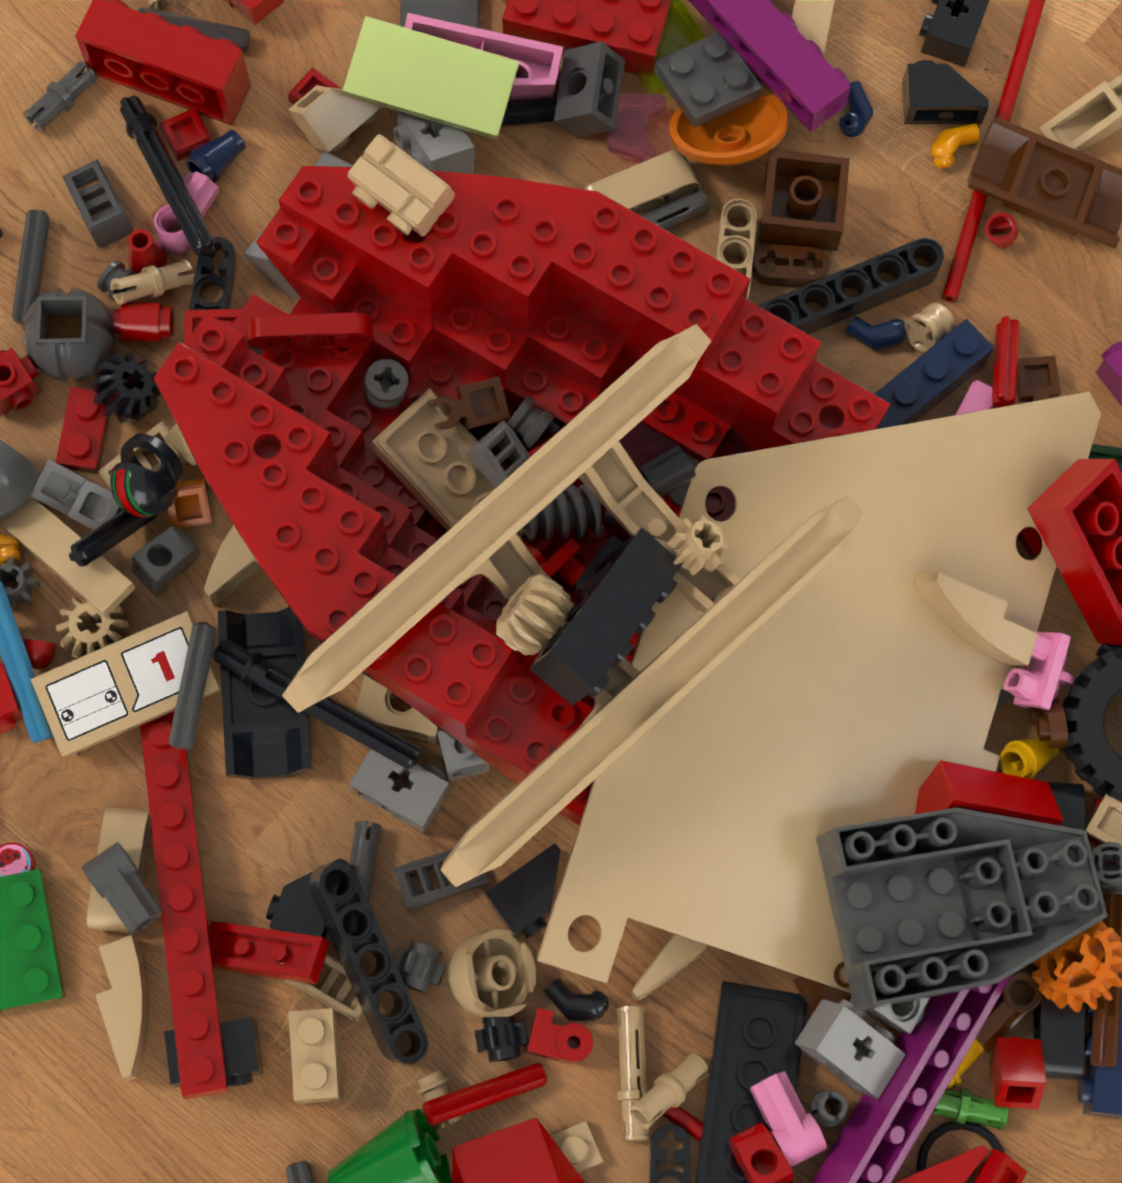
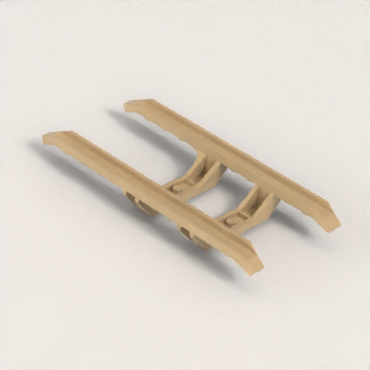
(489, 546)

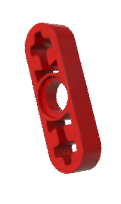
(309, 331)

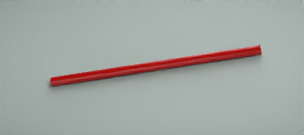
(1004, 111)

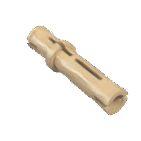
(632, 1069)

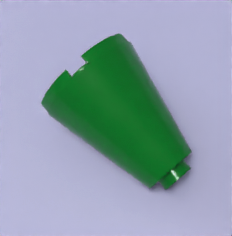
(397, 1155)

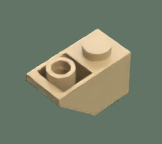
(331, 117)

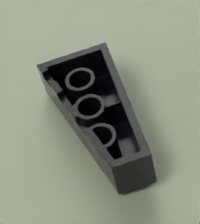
(606, 617)

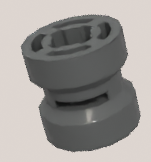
(1111, 873)

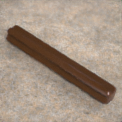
(1107, 1015)

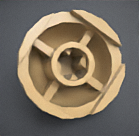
(492, 973)

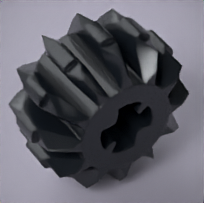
(125, 388)

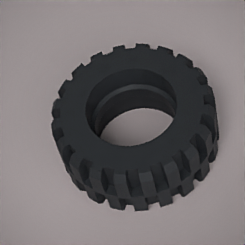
(1085, 717)

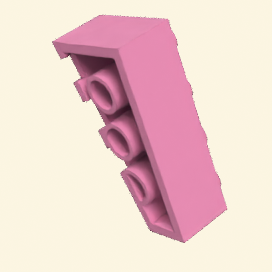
(537, 64)

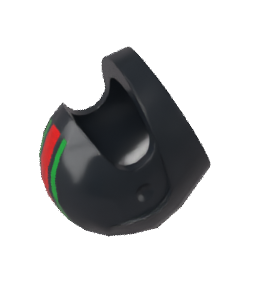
(140, 489)

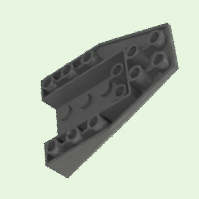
(953, 900)

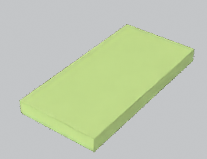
(430, 78)

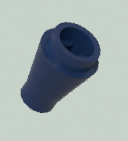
(216, 155)

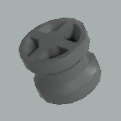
(383, 393)
(529, 421)

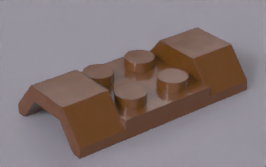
(1049, 182)

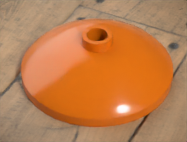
(734, 136)

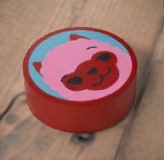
(15, 859)

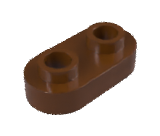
(1050, 724)

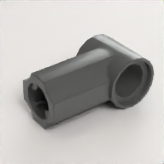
(117, 879)

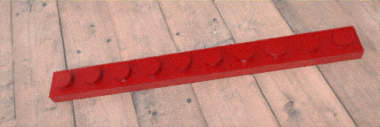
(184, 913)

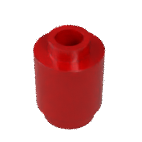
(144, 322)

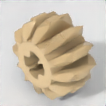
(533, 615)
(80, 638)

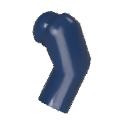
(859, 113)
(879, 336)

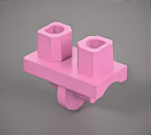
(1044, 675)

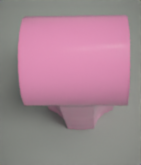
(203, 193)
(788, 1123)

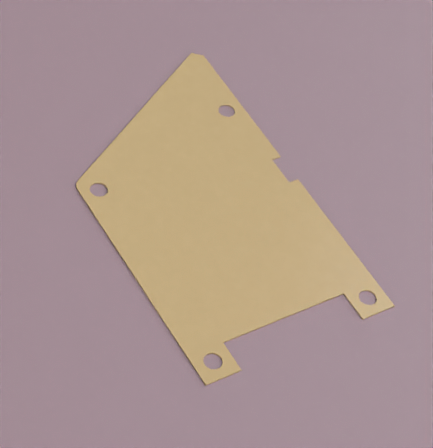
(832, 699)

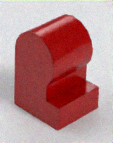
(556, 1042)
(760, 1156)

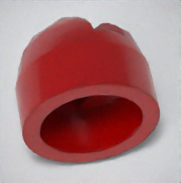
(1001, 224)
(39, 652)

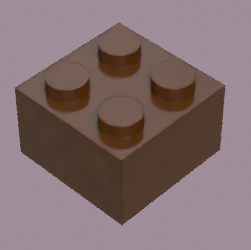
(804, 199)

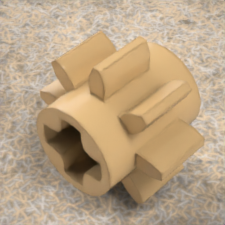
(698, 545)

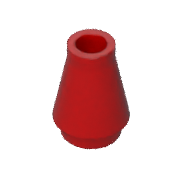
(144, 251)

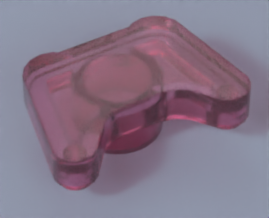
(631, 125)

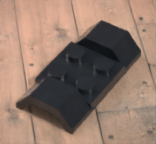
(260, 729)

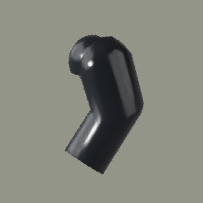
(577, 1006)

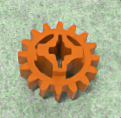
(1080, 968)

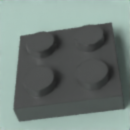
(707, 79)

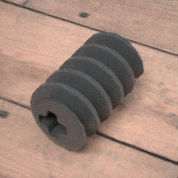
(571, 508)

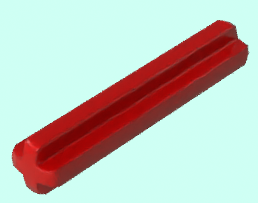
(1006, 362)
(484, 1094)

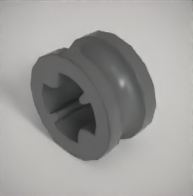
(113, 271)

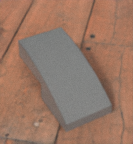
(74, 495)

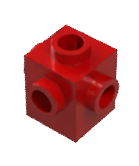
(16, 381)

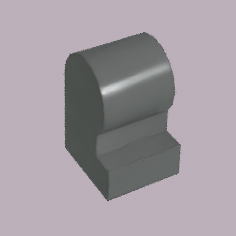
(164, 559)

